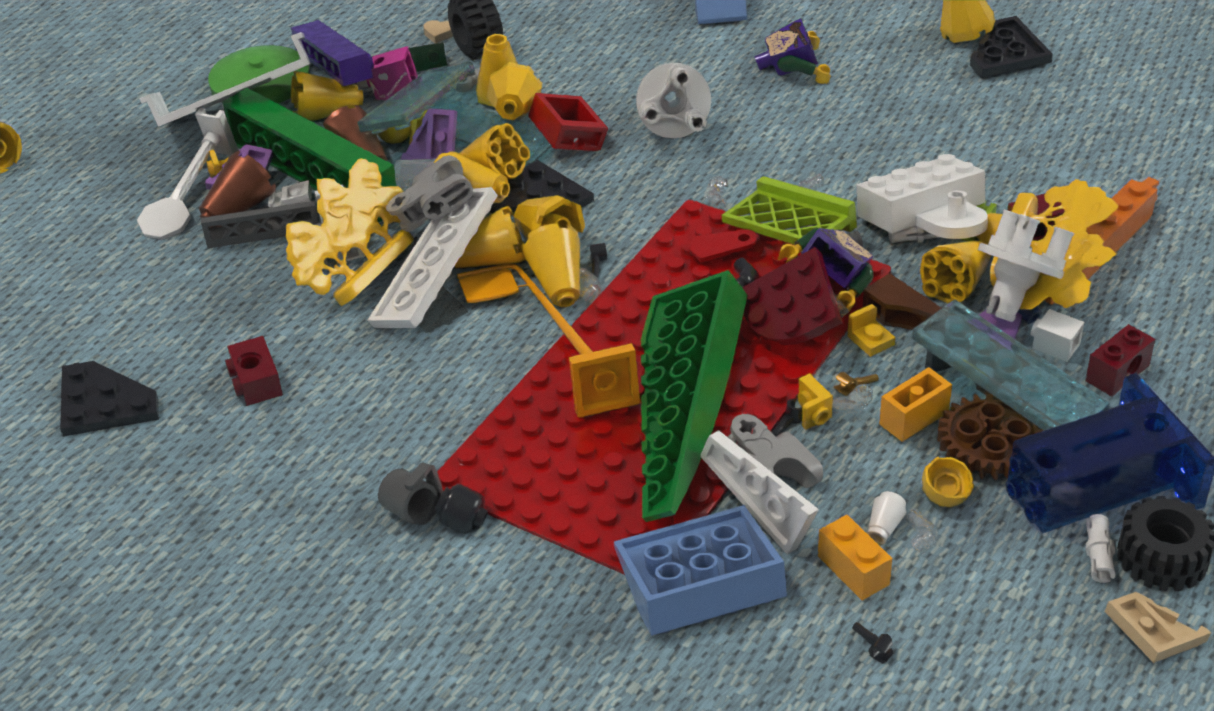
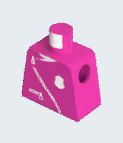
(390, 73)

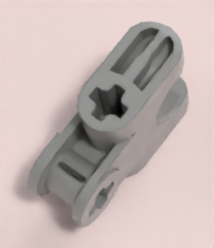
(432, 194)
(779, 454)

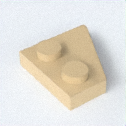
(1154, 627)

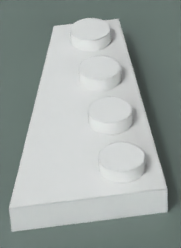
(767, 497)

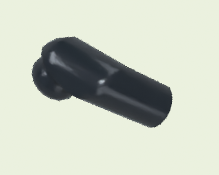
(746, 272)

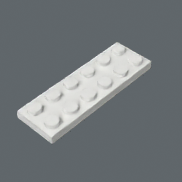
(431, 263)

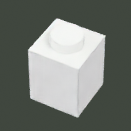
(1057, 335)

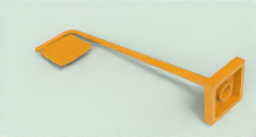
(599, 378)

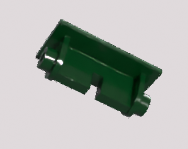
(428, 56)

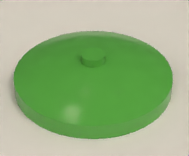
(254, 62)

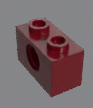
(1119, 356)
(253, 370)

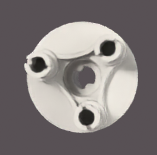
(682, 115)
(1016, 265)

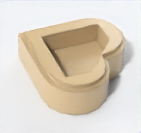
(437, 31)

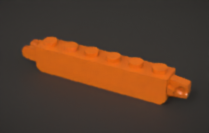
(1134, 209)

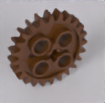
(983, 434)

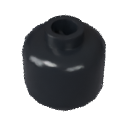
(461, 508)

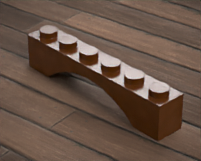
(901, 306)

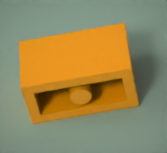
(915, 404)
(854, 557)

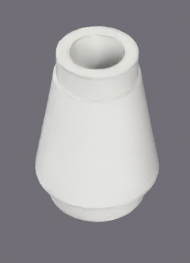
(885, 516)

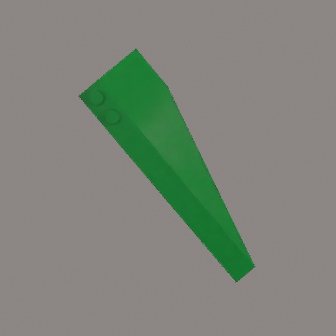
(686, 366)

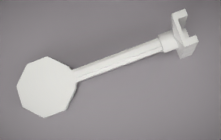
(170, 214)

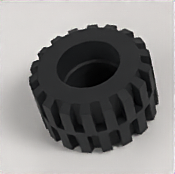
(472, 23)
(1163, 563)

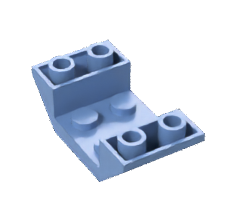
(720, 11)

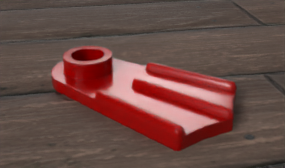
(721, 244)

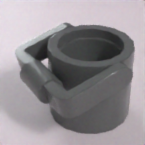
(410, 495)

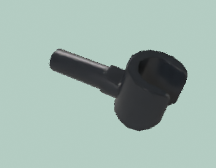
(598, 253)
(792, 415)
(880, 646)

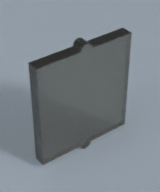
(442, 311)

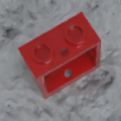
(565, 119)

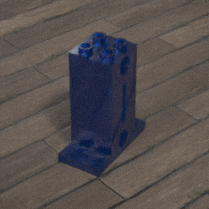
(1108, 461)

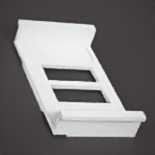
(161, 111)

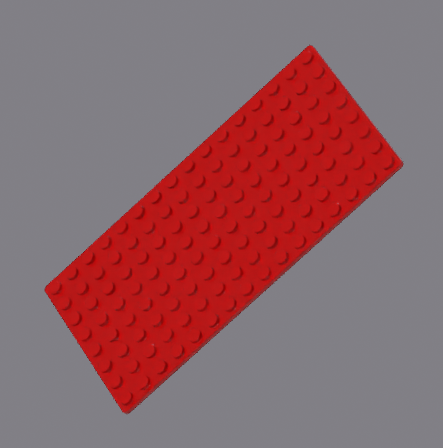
(583, 475)

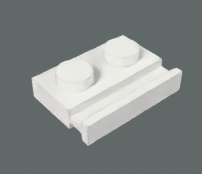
(291, 194)

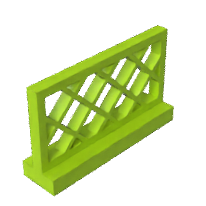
(790, 202)

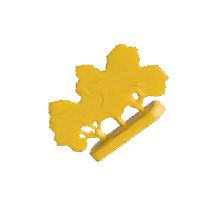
(1082, 209)
(347, 223)

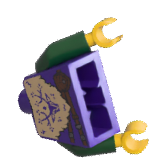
(793, 51)
(843, 258)

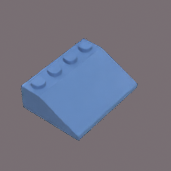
(701, 569)

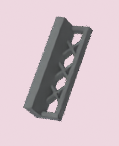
(256, 224)

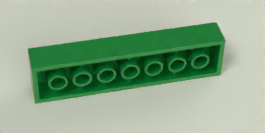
(297, 144)

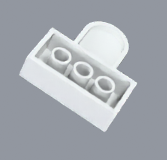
(931, 195)

